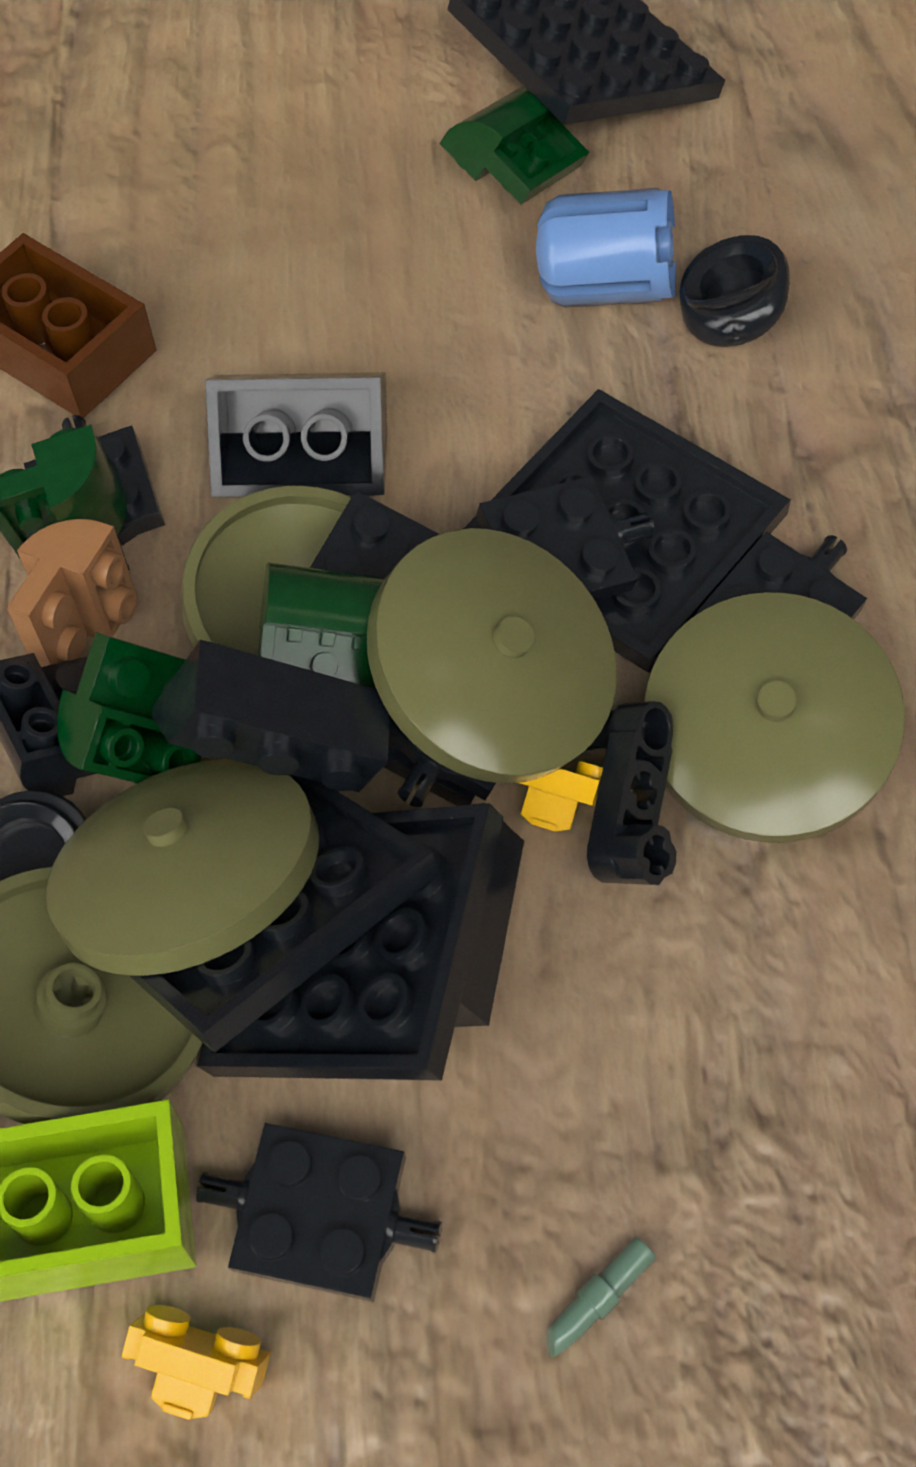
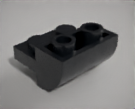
(29, 721)

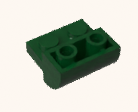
(516, 144)
(67, 483)
(318, 620)
(110, 719)

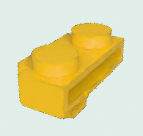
(555, 798)
(194, 1362)

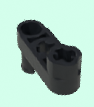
(625, 831)

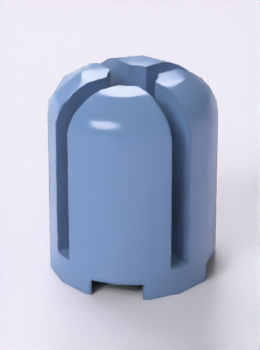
(607, 247)

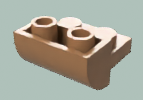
(71, 589)

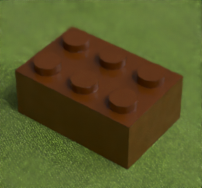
(67, 327)

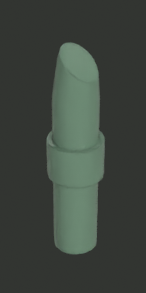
(598, 1296)

